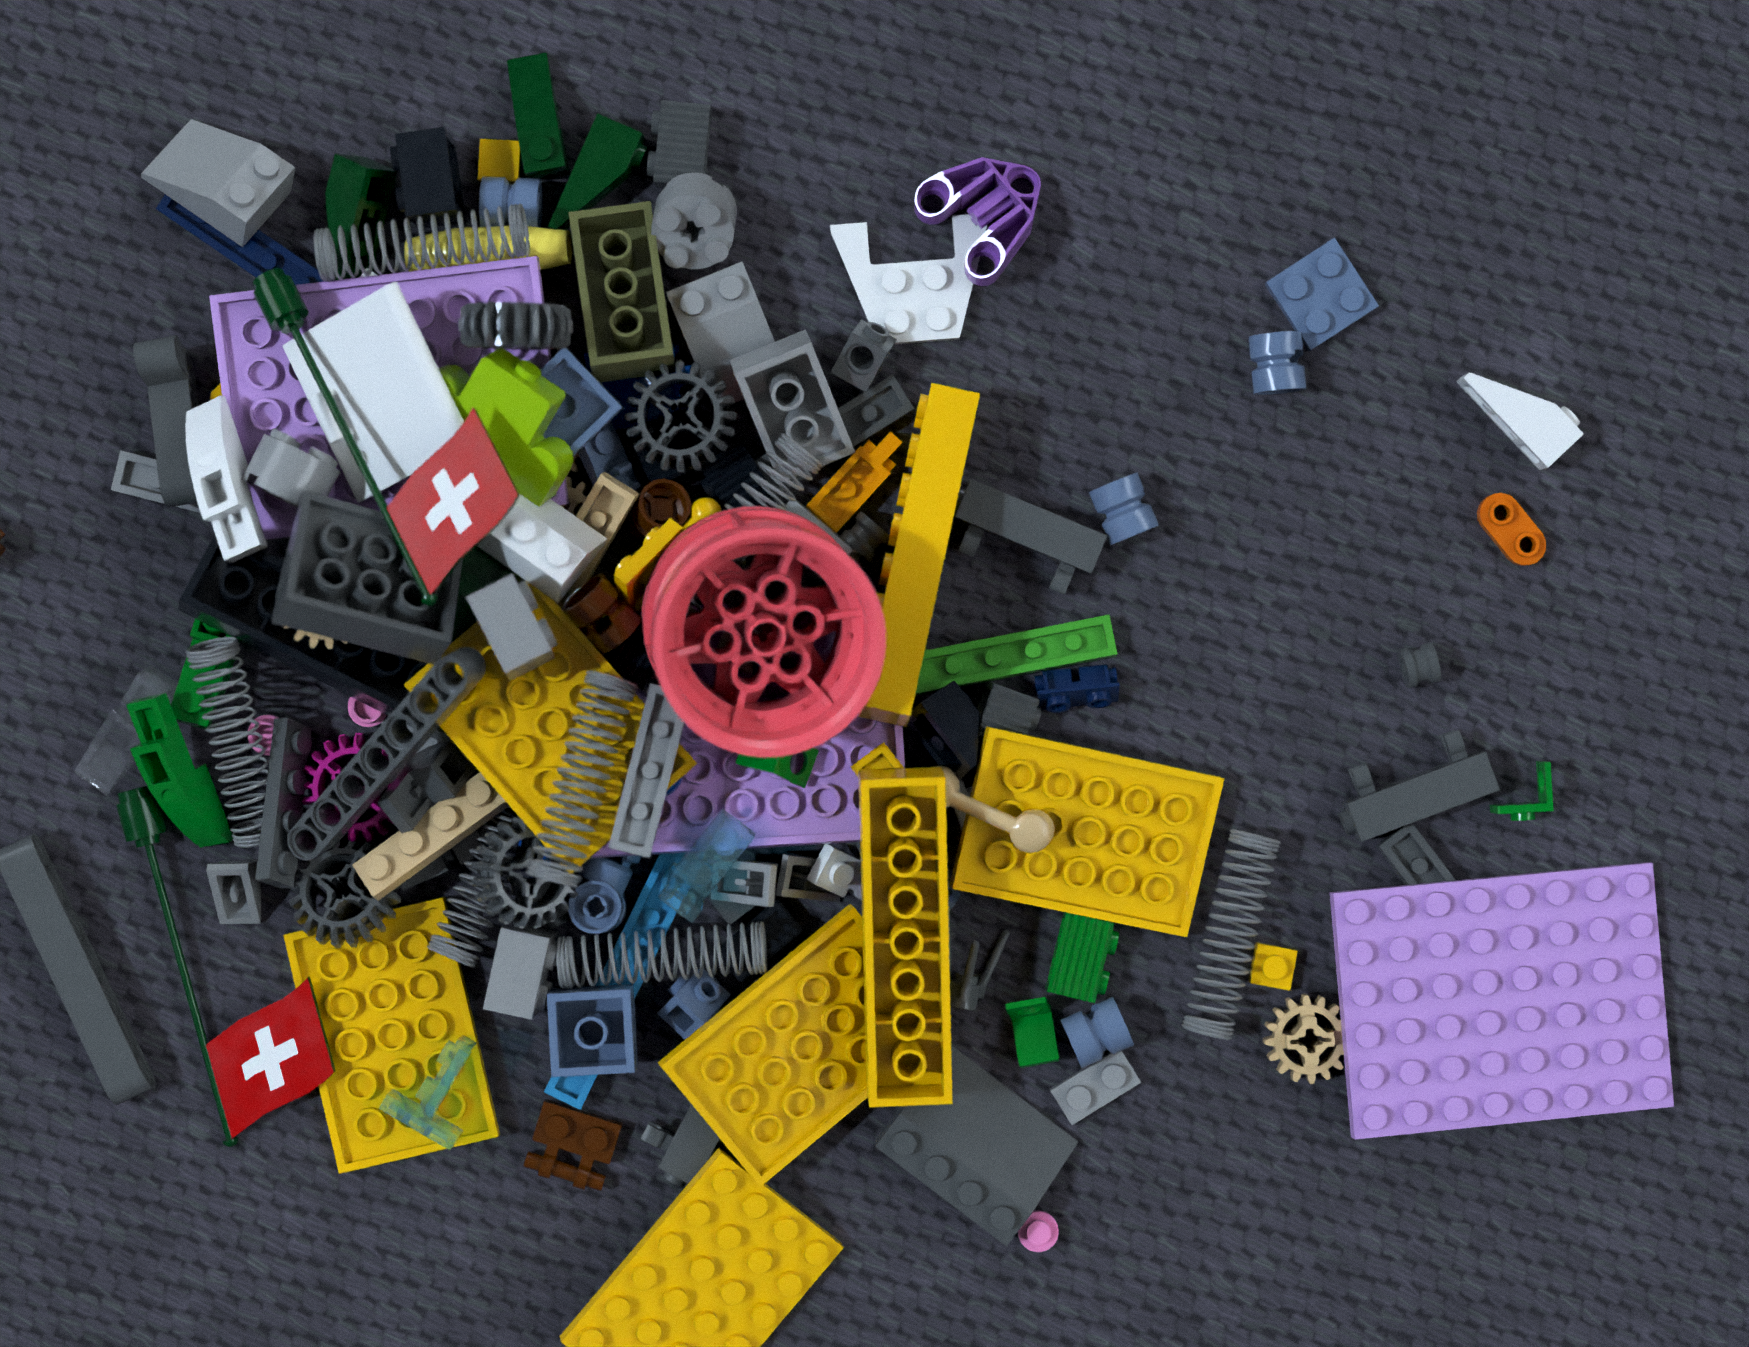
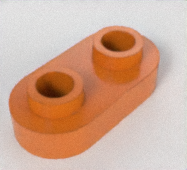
(1511, 530)

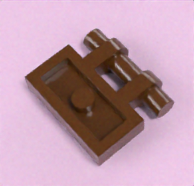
(577, 1133)

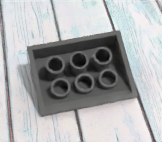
(355, 586)
(981, 1153)

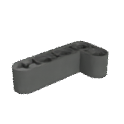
(172, 392)

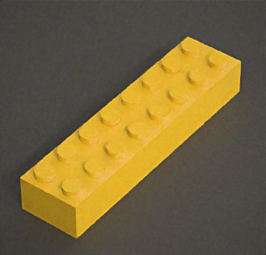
(920, 544)
(905, 936)

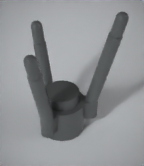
(964, 986)

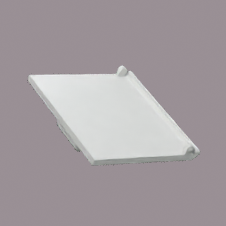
(382, 387)

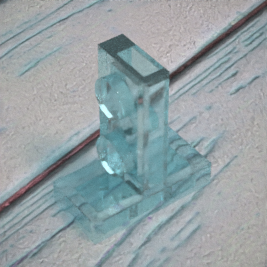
(704, 865)
(432, 1092)

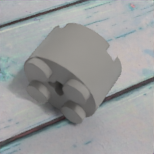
(694, 221)
(287, 470)

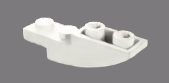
(217, 474)

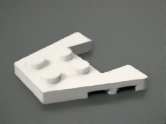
(911, 298)

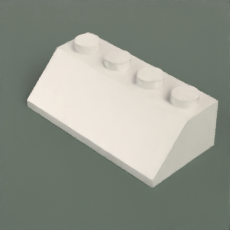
(544, 545)

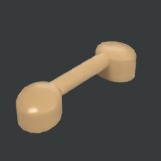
(1028, 831)

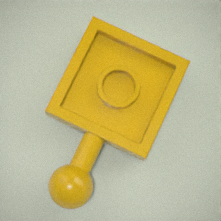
(634, 571)

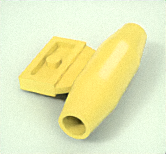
(549, 244)

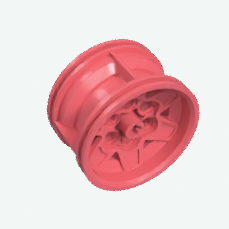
(822, 694)

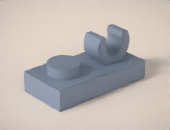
(607, 455)

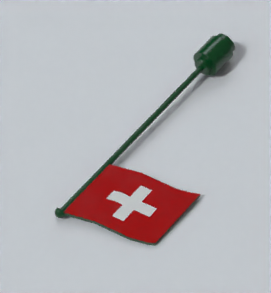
(447, 500)
(262, 1056)

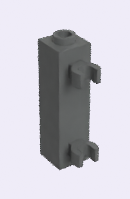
(1027, 527)
(1418, 795)
(685, 1149)

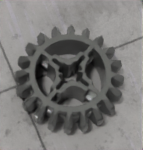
(515, 325)
(668, 431)
(523, 888)
(333, 924)

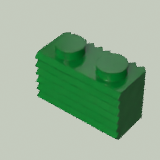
(1081, 956)

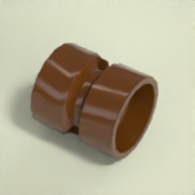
(657, 504)
(589, 606)

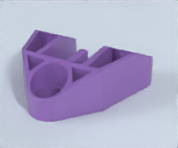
(967, 183)

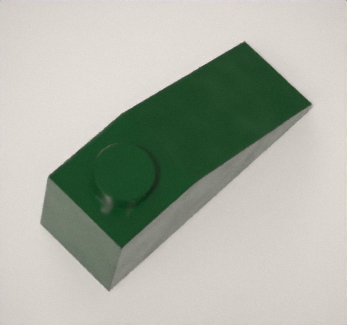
(537, 117)
(601, 167)
(357, 194)

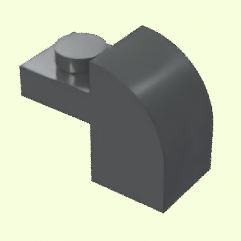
(427, 778)

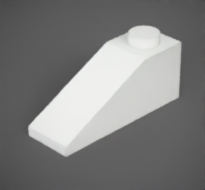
(1530, 422)

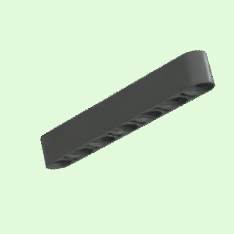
(399, 745)
(75, 969)

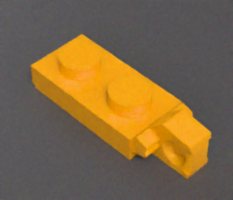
(854, 482)

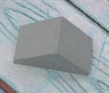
(794, 881)
(748, 883)
(235, 891)

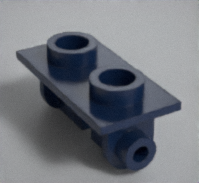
(1095, 689)

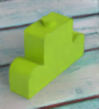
(516, 411)

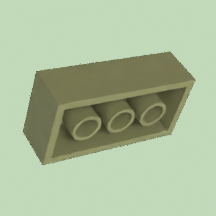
(621, 291)

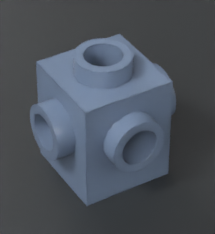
(693, 1003)

